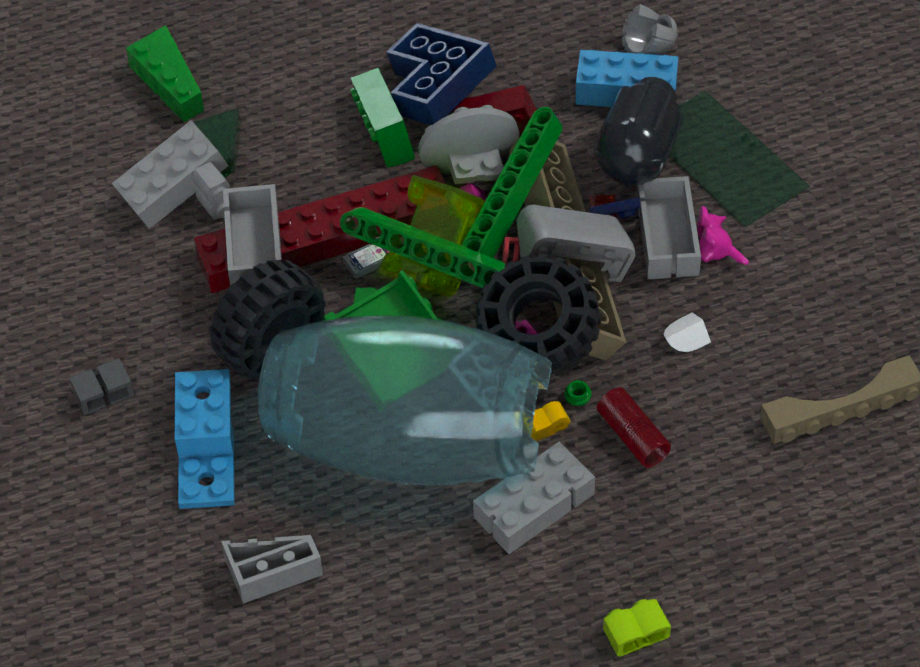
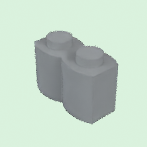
(210, 189)

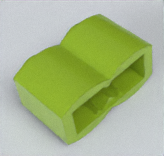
(636, 626)

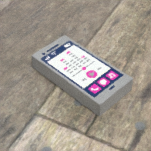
(364, 260)

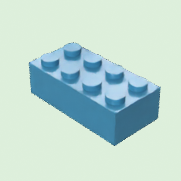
(605, 73)

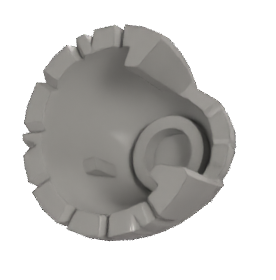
(648, 32)

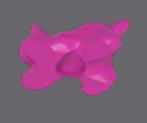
(714, 240)

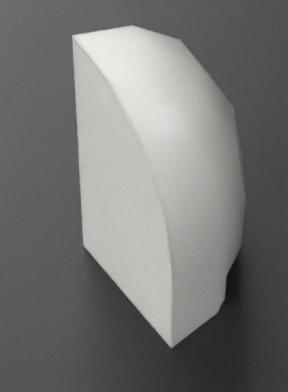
(687, 333)

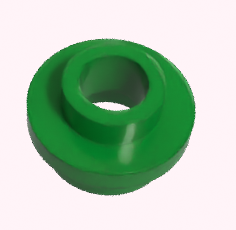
(577, 387)

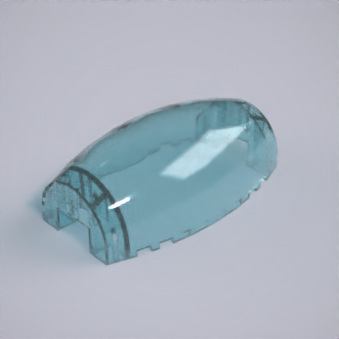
(403, 399)

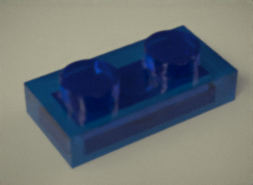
(623, 208)

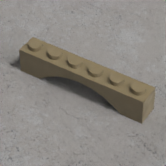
(793, 417)

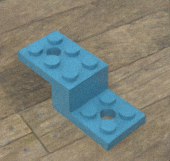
(204, 438)

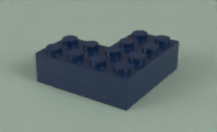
(437, 71)

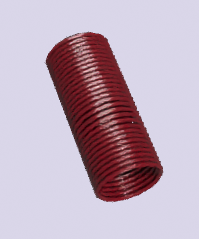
(623, 412)

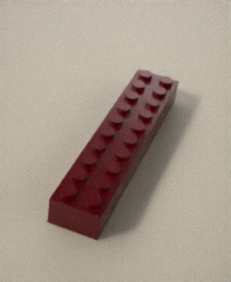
(314, 229)

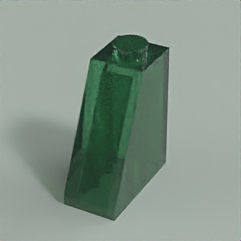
(224, 133)

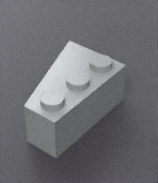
(271, 565)

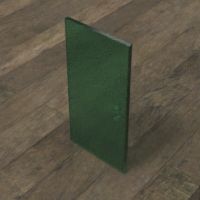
(732, 161)

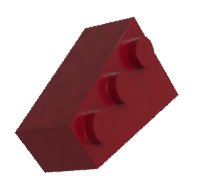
(513, 101)

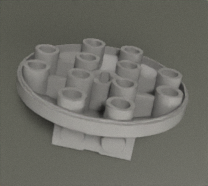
(469, 143)

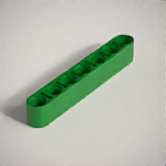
(514, 183)
(413, 249)

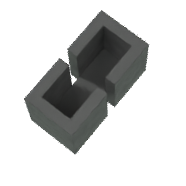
(113, 379)

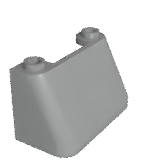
(576, 236)

